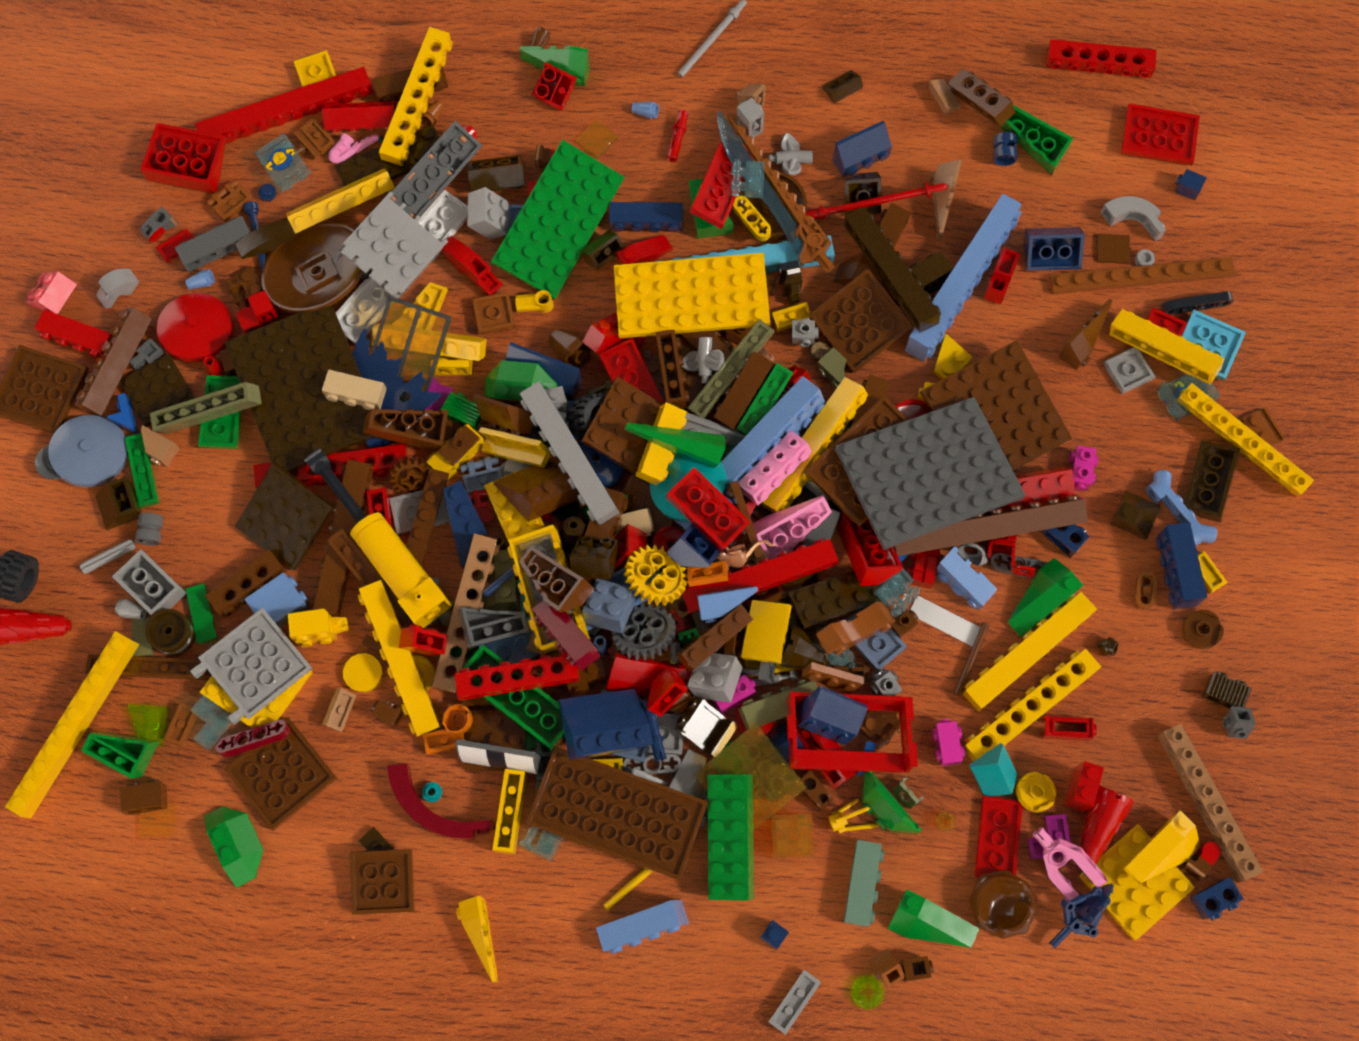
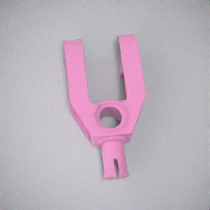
(1069, 852)

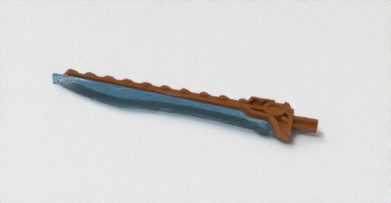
(811, 239)

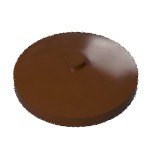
(776, 230)

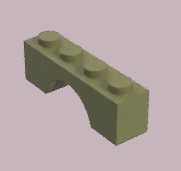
(832, 367)

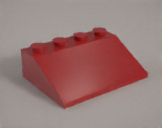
(184, 158)

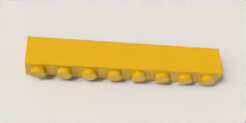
(819, 436)
(1028, 652)
(400, 661)

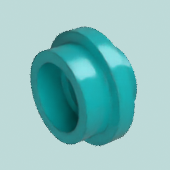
(438, 792)

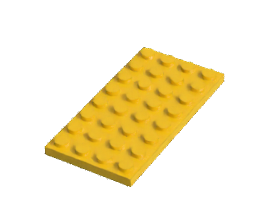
(691, 295)

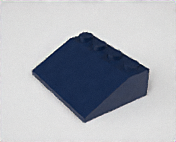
(604, 724)

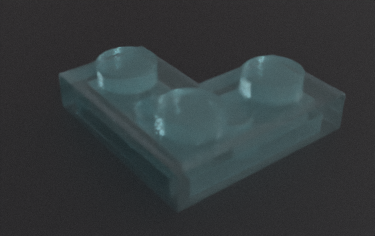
(216, 722)

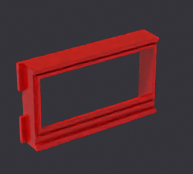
(857, 760)

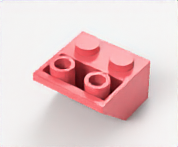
(51, 292)

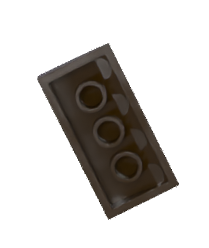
(1211, 480)

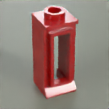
(1050, 733)

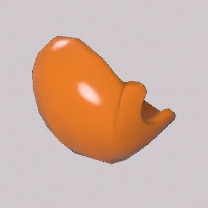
(457, 719)

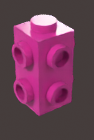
(1083, 464)
(744, 690)
(948, 743)

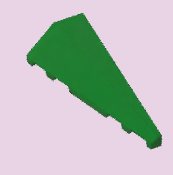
(697, 445)

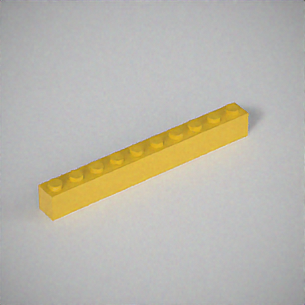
(72, 726)

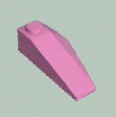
(790, 525)

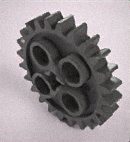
(646, 632)

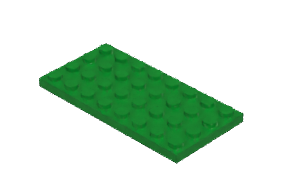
(557, 219)

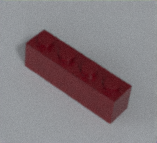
(567, 635)

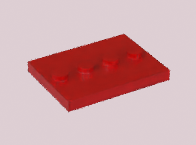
(1160, 134)

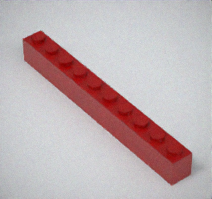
(288, 106)

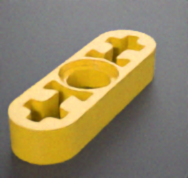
(752, 226)

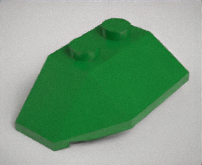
(513, 377)
(885, 807)
(235, 843)

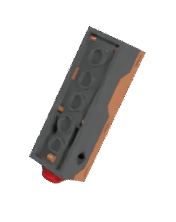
(436, 169)

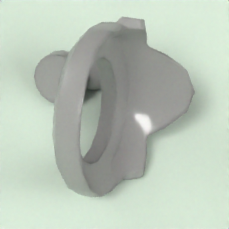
(978, 558)

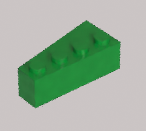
(1038, 139)

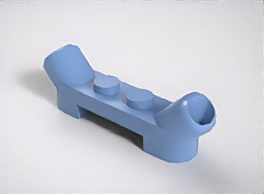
(1161, 491)

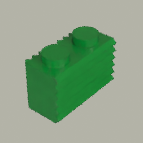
(462, 410)

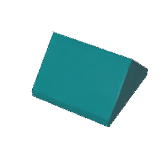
(995, 772)

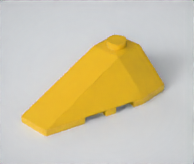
(1167, 848)
(476, 923)

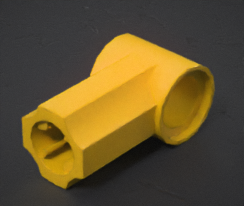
(532, 302)

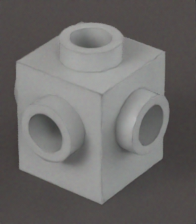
(804, 332)

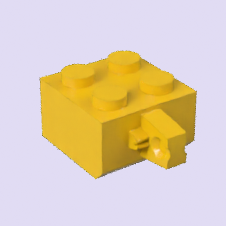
(315, 627)

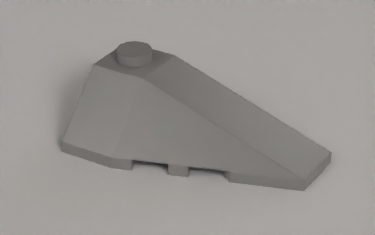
(685, 778)

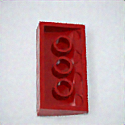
(707, 509)

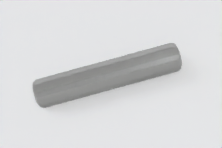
(107, 556)

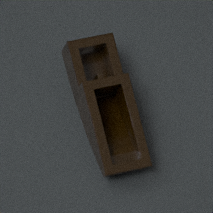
(265, 238)

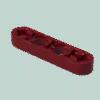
(231, 745)

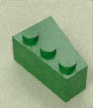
(121, 752)

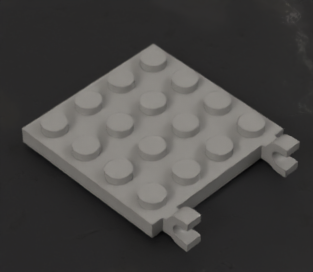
(253, 664)

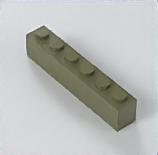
(205, 408)

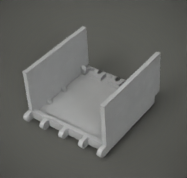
(391, 247)

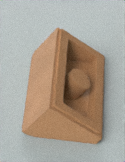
(943, 96)

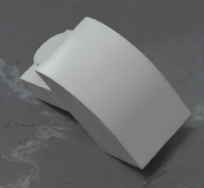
(114, 284)

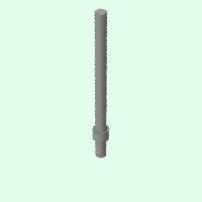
(731, 15)

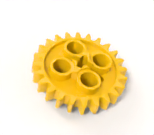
(643, 562)

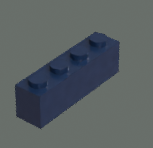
(646, 216)

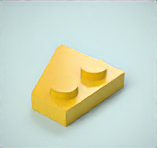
(951, 358)

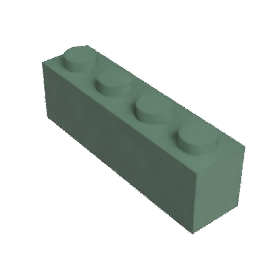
(862, 884)

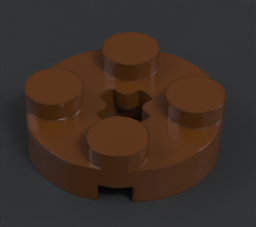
(1212, 625)

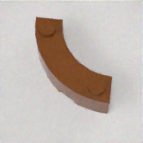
(844, 634)

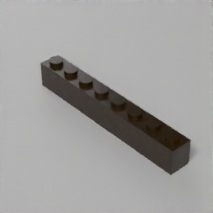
(892, 269)

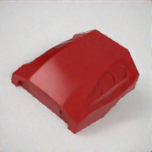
(554, 86)

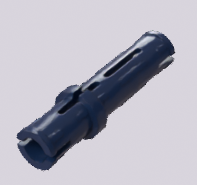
(657, 747)

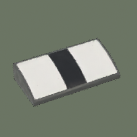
(498, 756)

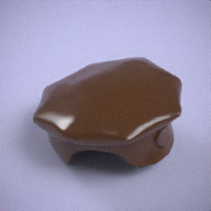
(1003, 904)

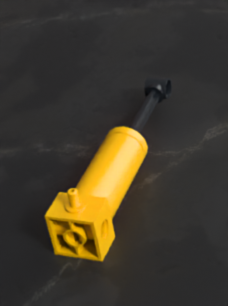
(387, 553)

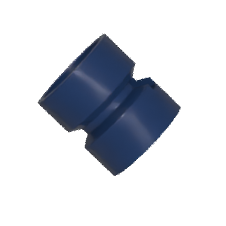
(1005, 149)

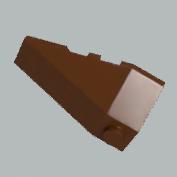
(556, 583)

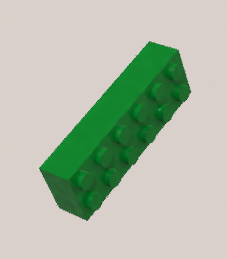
(529, 709)
(730, 837)

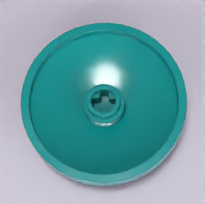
(678, 470)

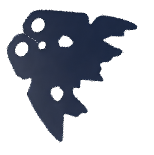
(386, 371)

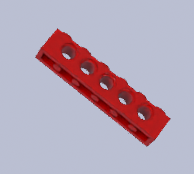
(1108, 54)
(467, 691)

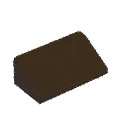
(843, 86)

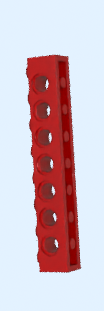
(377, 455)

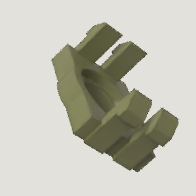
(913, 800)

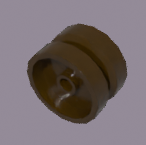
(170, 632)

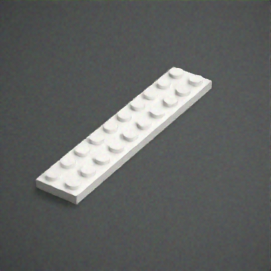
(369, 300)

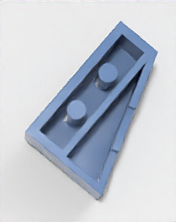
(965, 580)

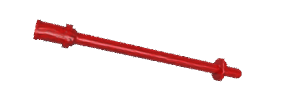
(822, 212)

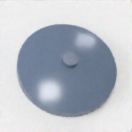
(88, 451)

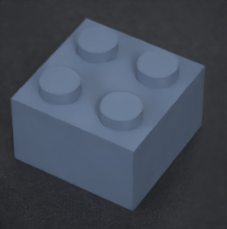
(609, 606)

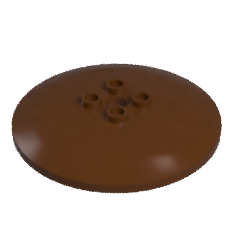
(291, 269)

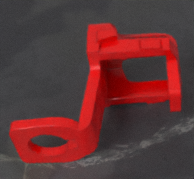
(1010, 542)

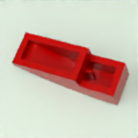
(1002, 276)

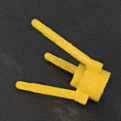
(839, 820)

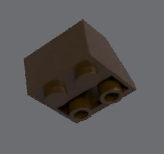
(118, 503)
(594, 557)

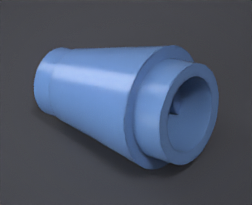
(646, 109)
(201, 279)
(602, 649)

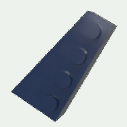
(464, 520)

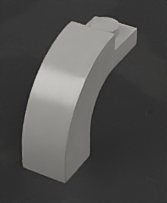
(1134, 209)

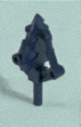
(1081, 909)

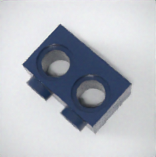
(1062, 540)
(1215, 895)

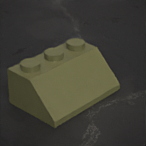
(504, 597)

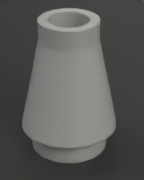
(128, 609)

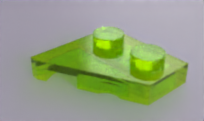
(149, 721)

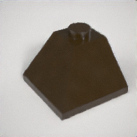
(863, 187)
(1135, 515)

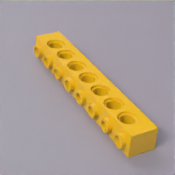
(433, 40)
(1244, 438)
(1082, 660)

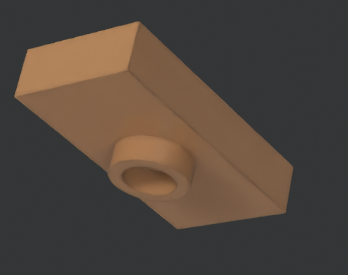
(339, 709)

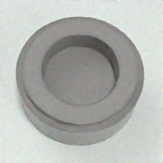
(1144, 258)

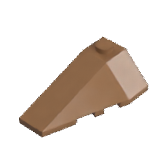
(947, 174)

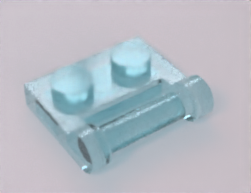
(546, 846)

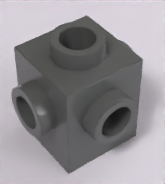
(884, 683)
(1239, 722)

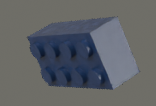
(1181, 566)

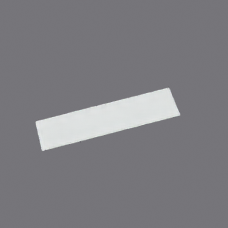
(945, 620)

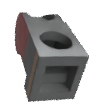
(158, 225)

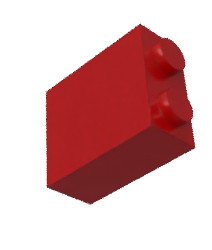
(1083, 786)

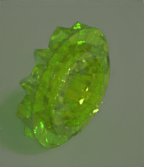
(860, 985)

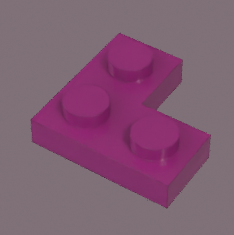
(1056, 828)

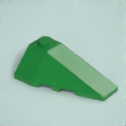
(570, 59)
(1047, 591)
(926, 921)

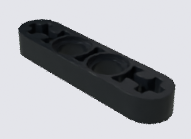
(1197, 303)

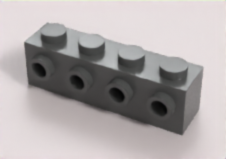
(212, 244)

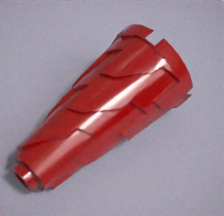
(23, 626)
(1104, 821)

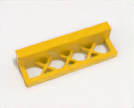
(515, 447)

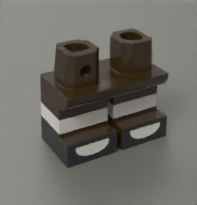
(791, 276)

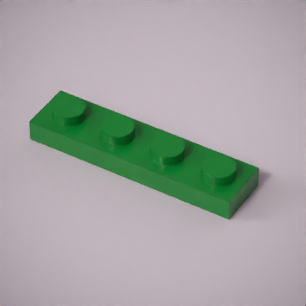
(765, 398)
(142, 471)

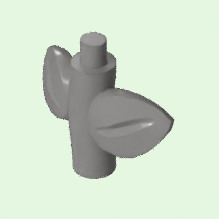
(791, 155)
(704, 359)

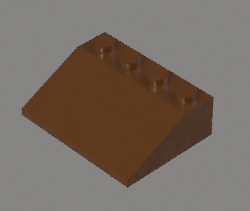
(538, 489)

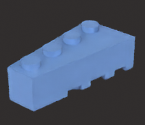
(642, 925)

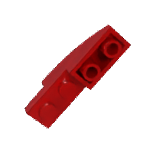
(472, 264)

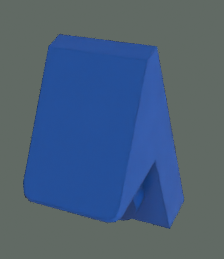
(125, 417)

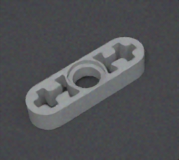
(657, 771)

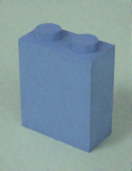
(278, 599)

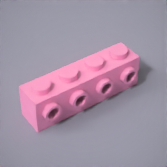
(774, 468)

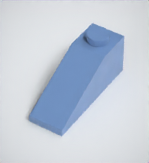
(719, 603)

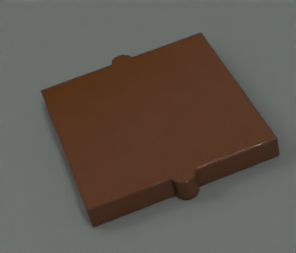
(1113, 248)

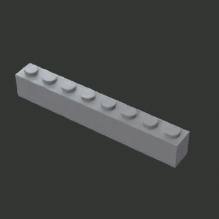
(569, 453)

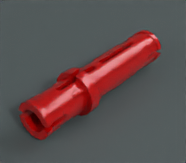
(676, 140)

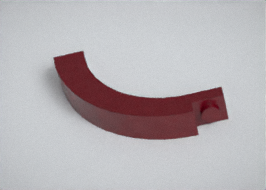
(405, 793)

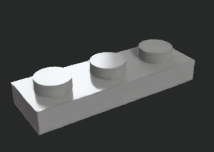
(794, 1002)

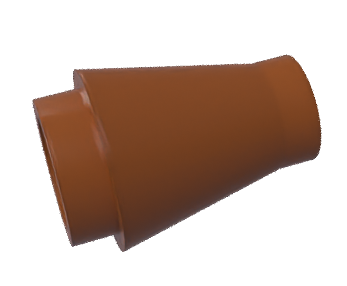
(432, 113)

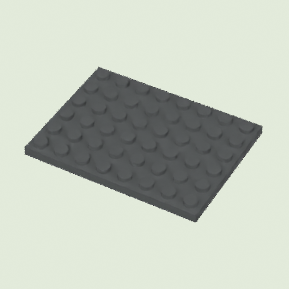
(929, 472)

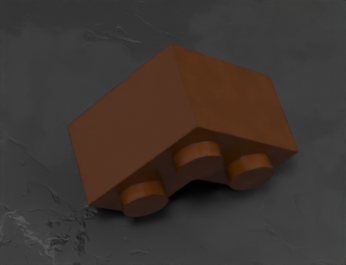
(589, 676)

